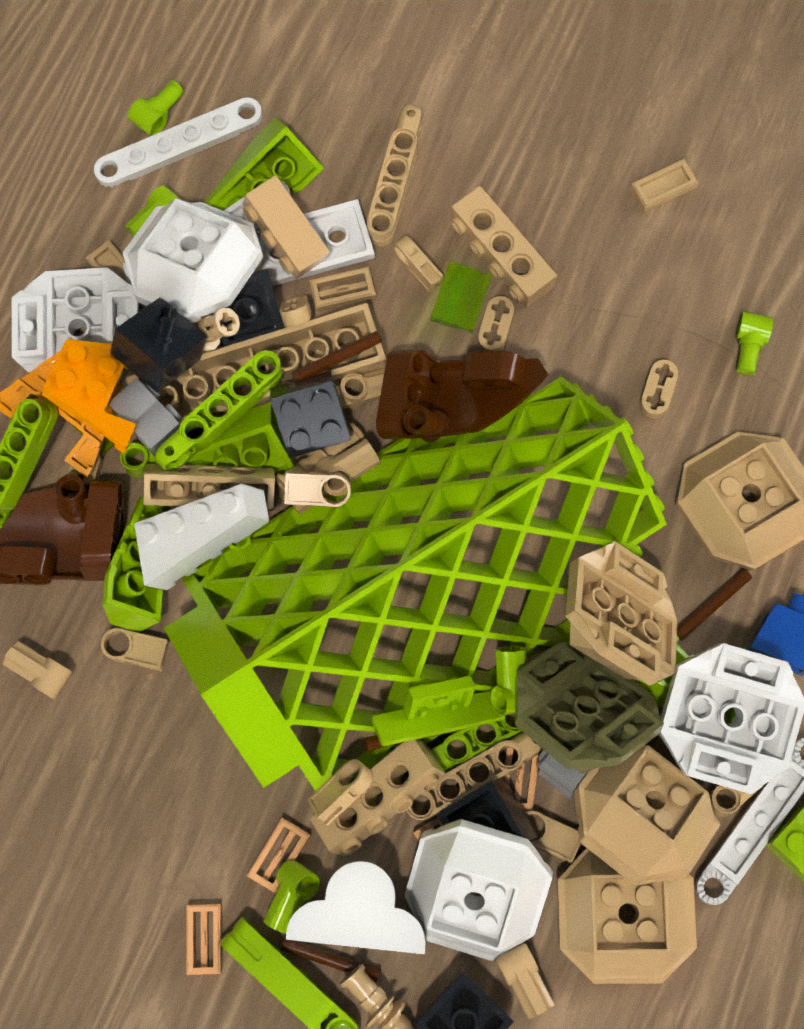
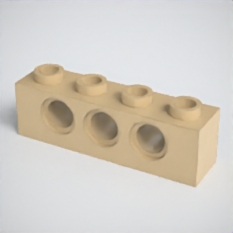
(480, 208)
(195, 482)
(387, 775)

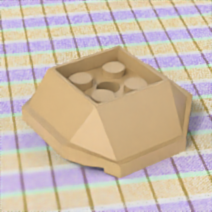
(728, 524)
(622, 614)
(639, 839)
(616, 951)

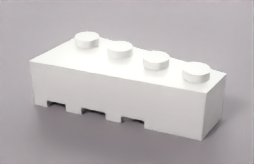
(198, 531)

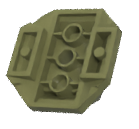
(583, 710)

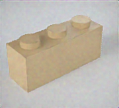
(284, 227)

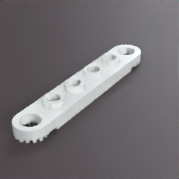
(178, 142)
(753, 830)

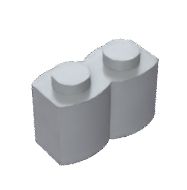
(153, 421)
(558, 776)

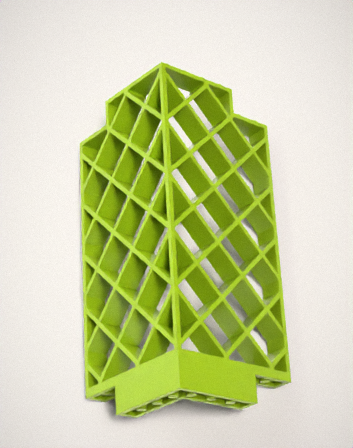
(431, 546)

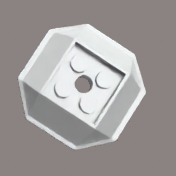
(192, 258)
(62, 303)
(765, 723)
(481, 860)

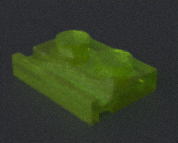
(461, 297)

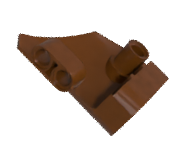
(451, 397)
(62, 535)

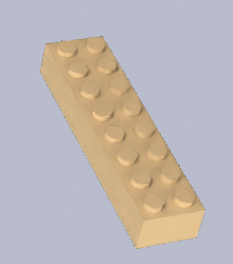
(294, 346)

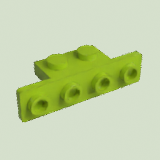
(435, 711)

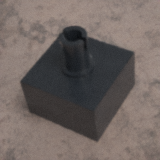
(158, 344)

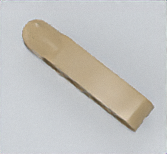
(396, 187)
(490, 758)

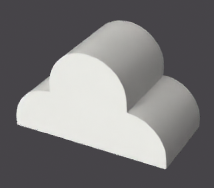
(358, 914)

